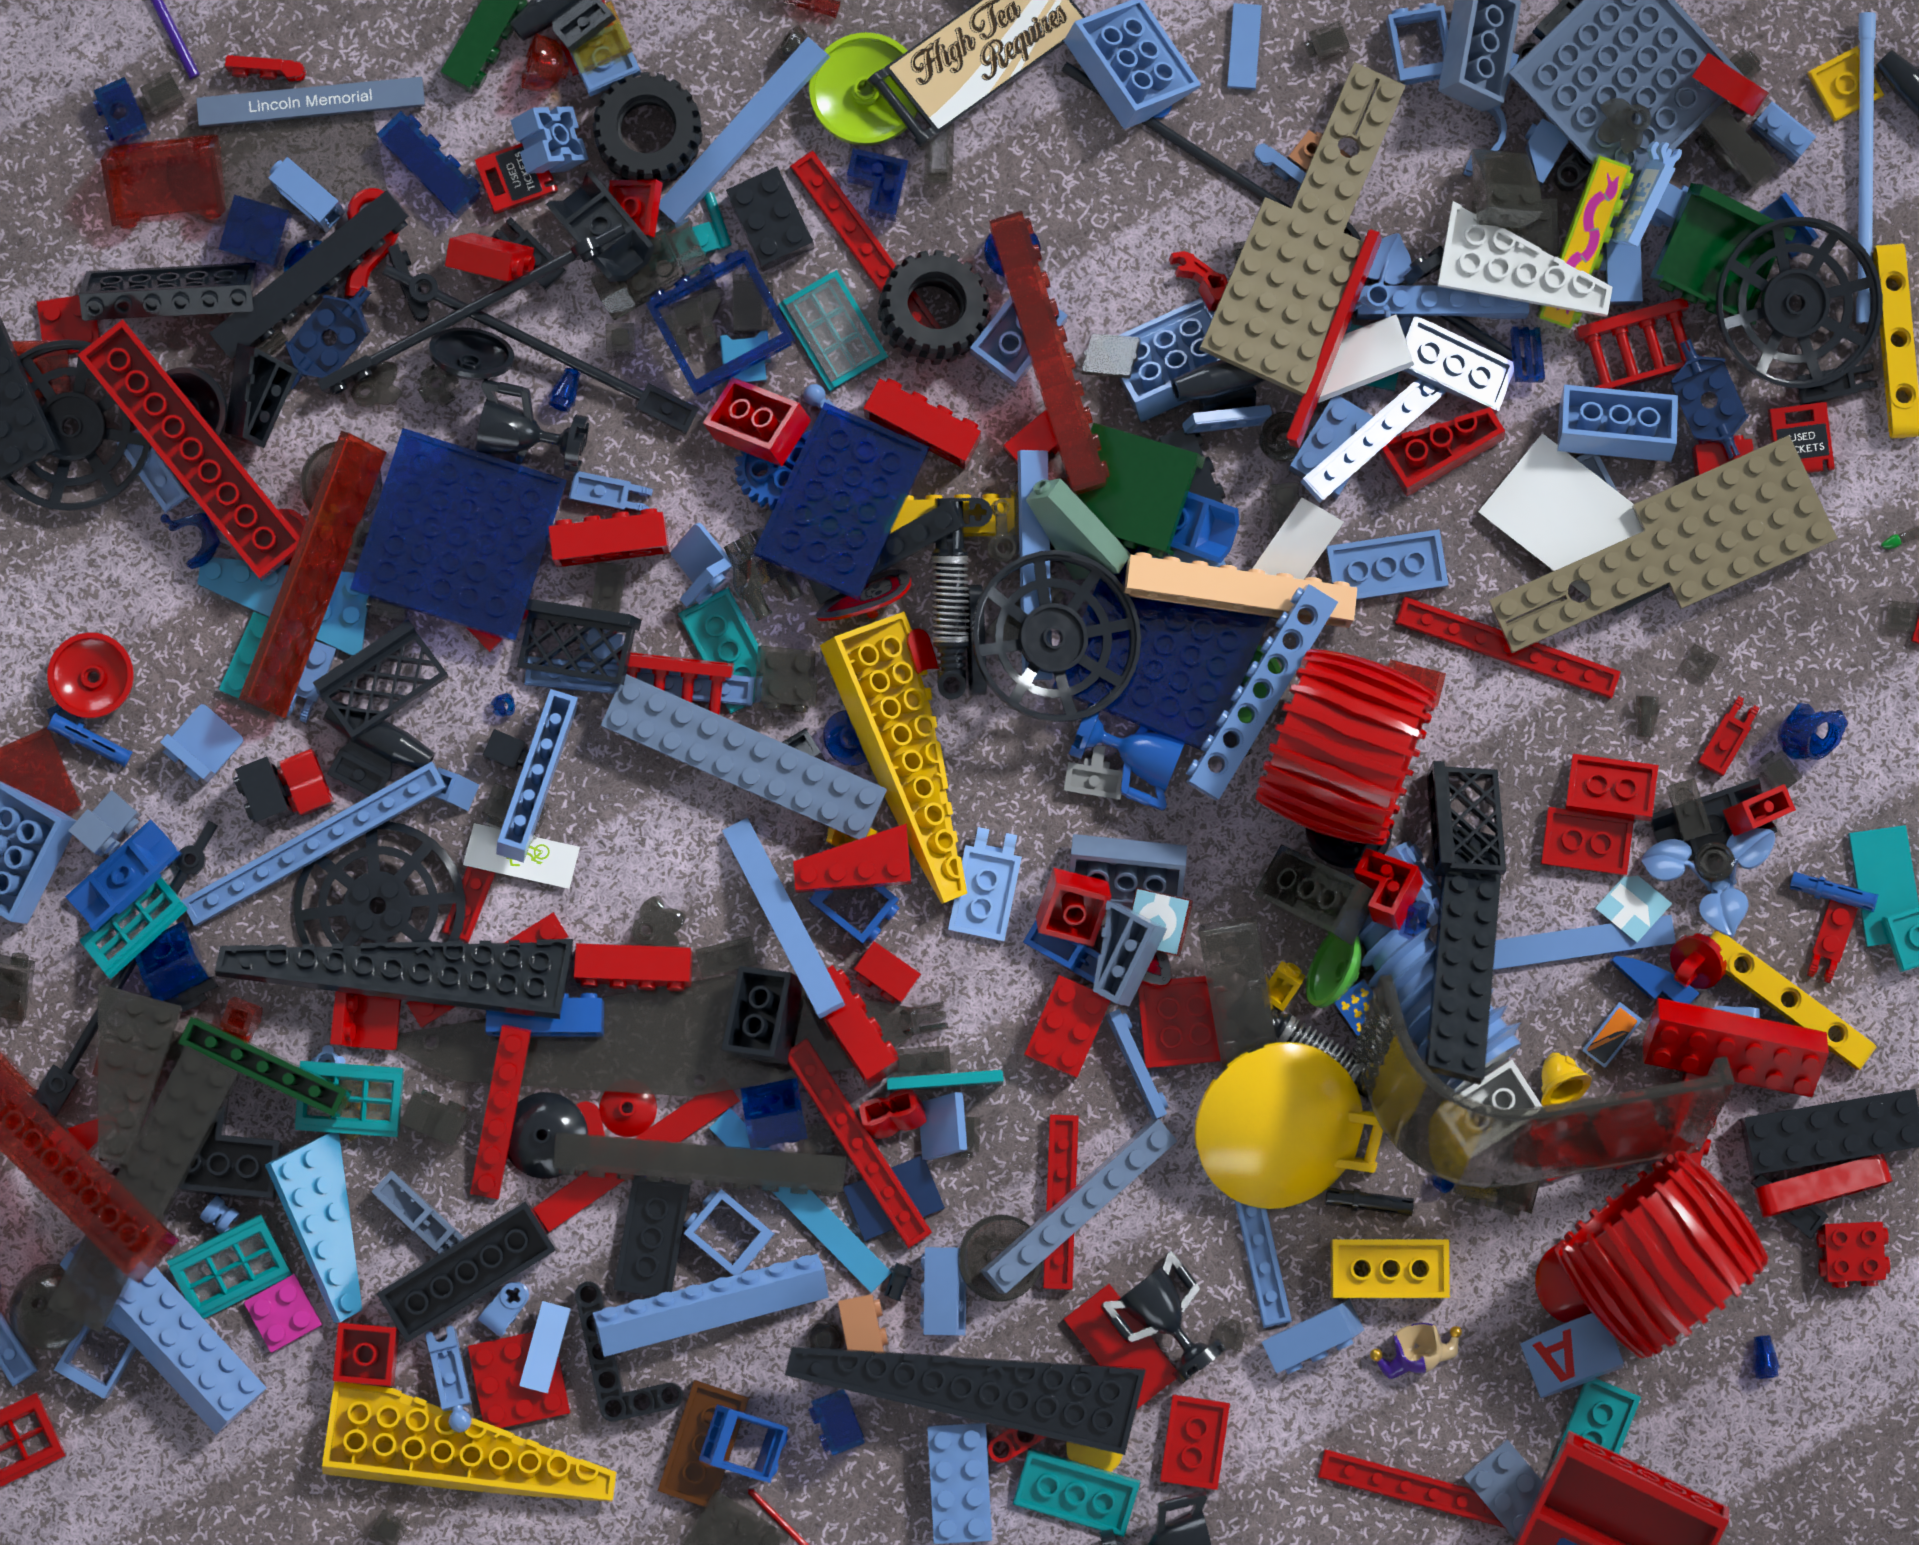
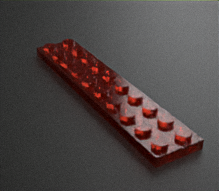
(312, 575)

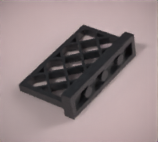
(588, 619)
(372, 658)
(1442, 825)

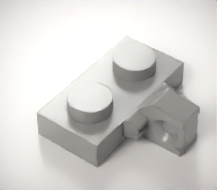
(1094, 777)

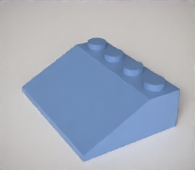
(1131, 61)
(1165, 354)
(30, 849)

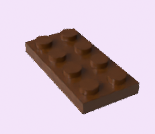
(684, 1472)

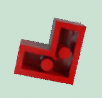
(1394, 884)

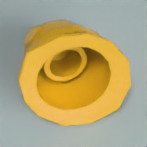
(1562, 1080)

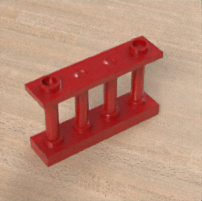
(1619, 326)
(689, 671)

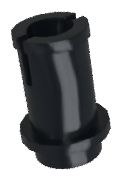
(898, 1281)

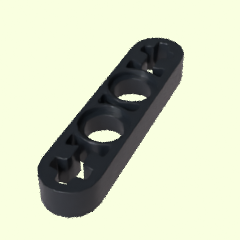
(976, 682)

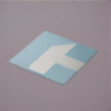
(1633, 906)

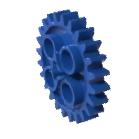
(766, 487)

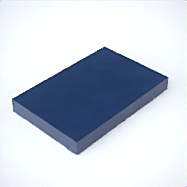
(918, 1184)

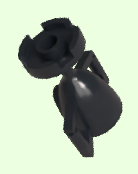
(513, 430)
(1159, 1309)
(1183, 1529)

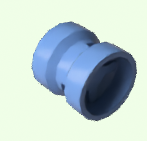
(219, 1214)

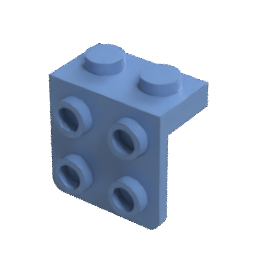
(702, 562)
(202, 743)

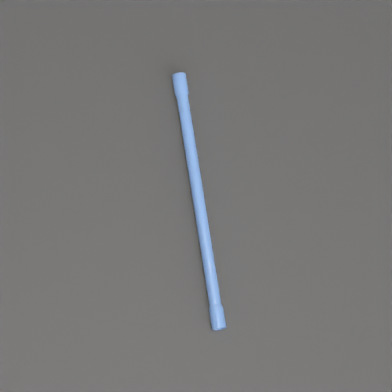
(1866, 36)

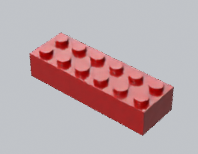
(1757, 1049)

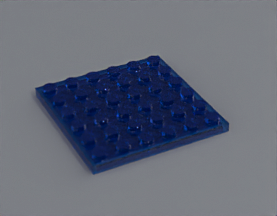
(458, 535)
(1185, 665)

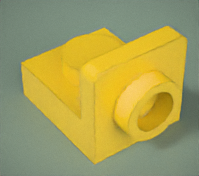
(1285, 984)

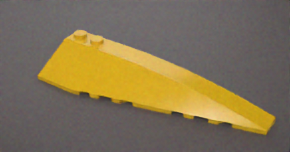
(900, 741)
(408, 1441)

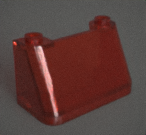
(164, 179)

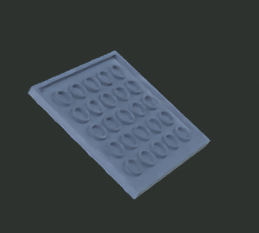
(1625, 52)

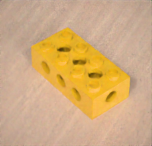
(1403, 1253)

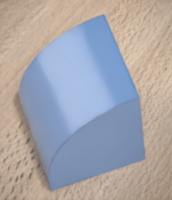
(459, 790)

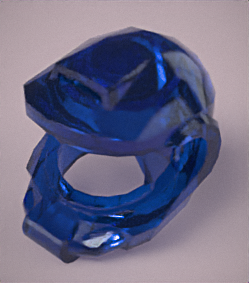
(1799, 728)

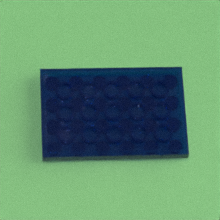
(841, 501)

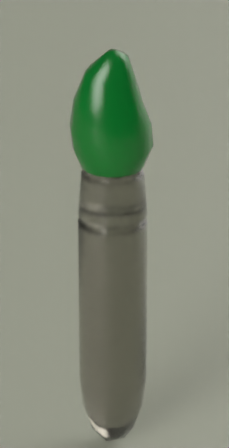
(1896, 540)

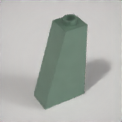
(1075, 527)

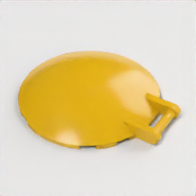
(1282, 1126)

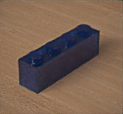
(429, 165)

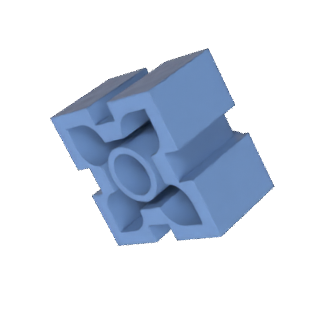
(549, 139)

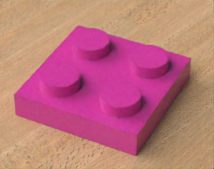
(283, 1313)

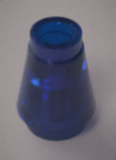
(565, 390)
(1765, 1360)

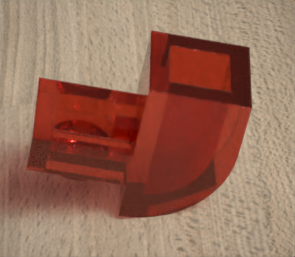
(241, 1018)

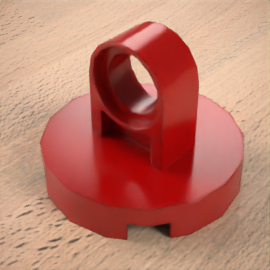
(1697, 961)

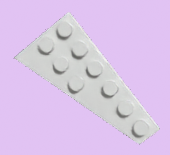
(1509, 267)

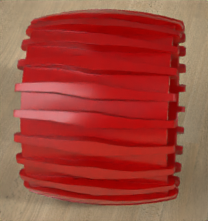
(1346, 746)
(1662, 1255)

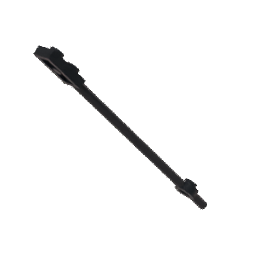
(363, 367)
(652, 401)
(59, 1081)

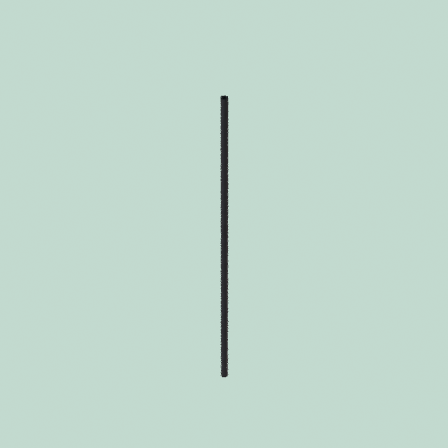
(1261, 193)

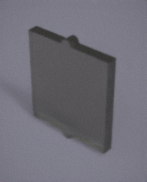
(1111, 356)

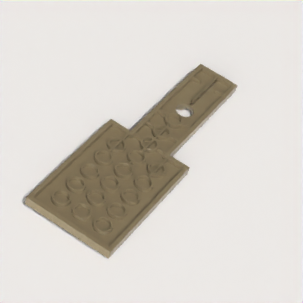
(1298, 256)
(1692, 538)

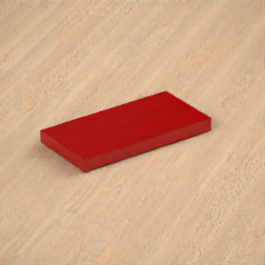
(1110, 1349)

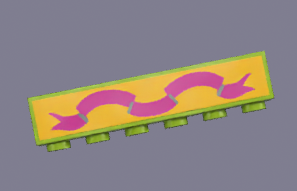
(1591, 226)

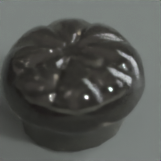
(1274, 440)

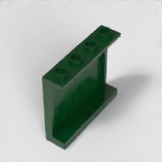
(1701, 242)
(1143, 489)

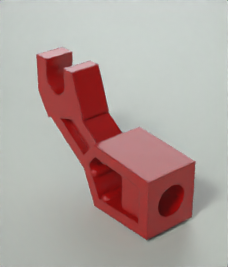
(1211, 283)

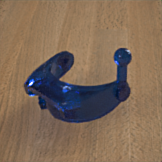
(209, 537)

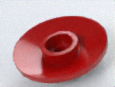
(631, 1123)

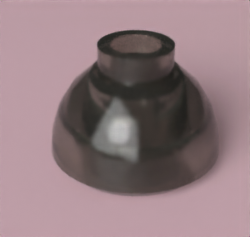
(791, 42)
(1714, 862)
(824, 1335)

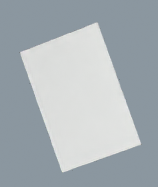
(1559, 508)

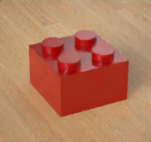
(1073, 907)
(366, 1354)

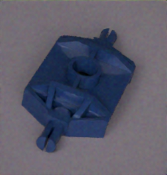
(342, 316)
(1711, 376)

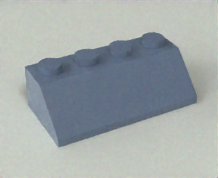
(1130, 865)

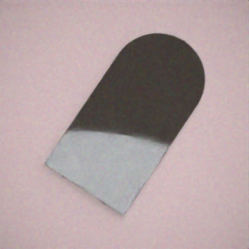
(332, 149)

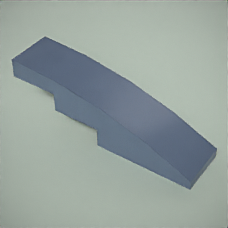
(416, 1212)

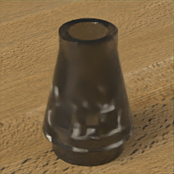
(1646, 715)

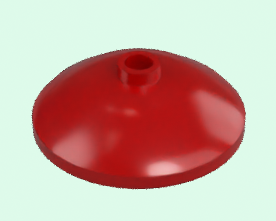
(70, 673)
(1557, 1291)

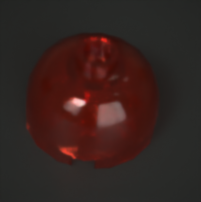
(544, 64)

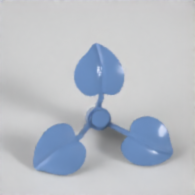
(1390, 267)
(1726, 905)

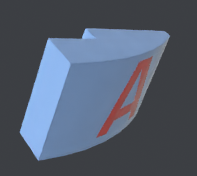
(1571, 1355)

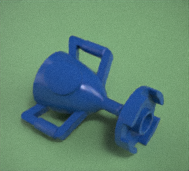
(1143, 753)

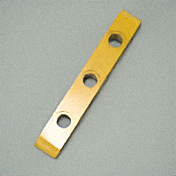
(1898, 362)
(1805, 1011)

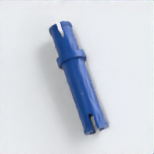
(119, 755)
(1840, 893)

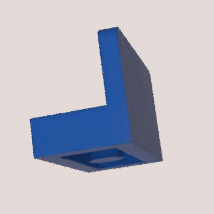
(1785, 208)

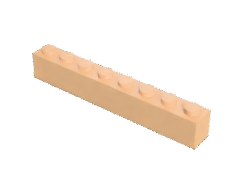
(1230, 588)

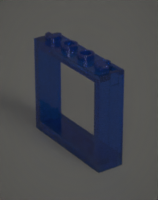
(738, 365)

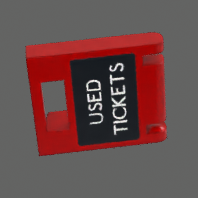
(517, 185)
(1810, 438)

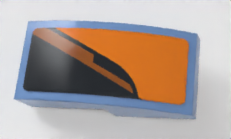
(1612, 1034)

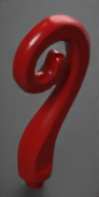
(360, 274)

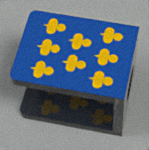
(1353, 1006)

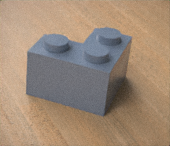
(106, 825)

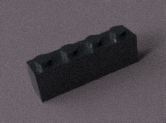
(1202, 482)

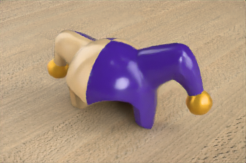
(1424, 1357)

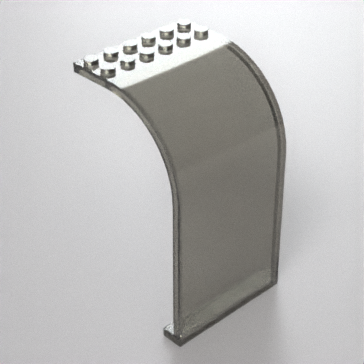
(1518, 1146)

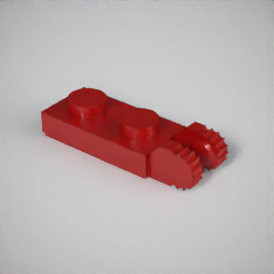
(266, 67)
(1727, 739)
(1832, 937)

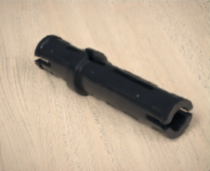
(1356, 1200)

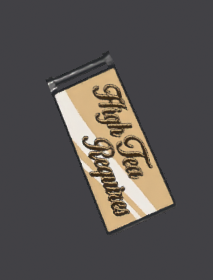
(973, 59)

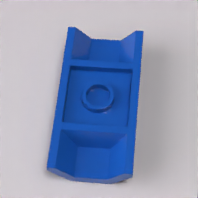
(1206, 528)
(124, 875)

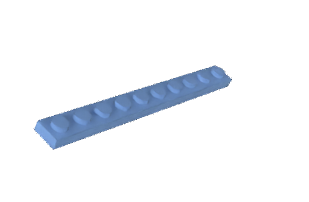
(314, 844)

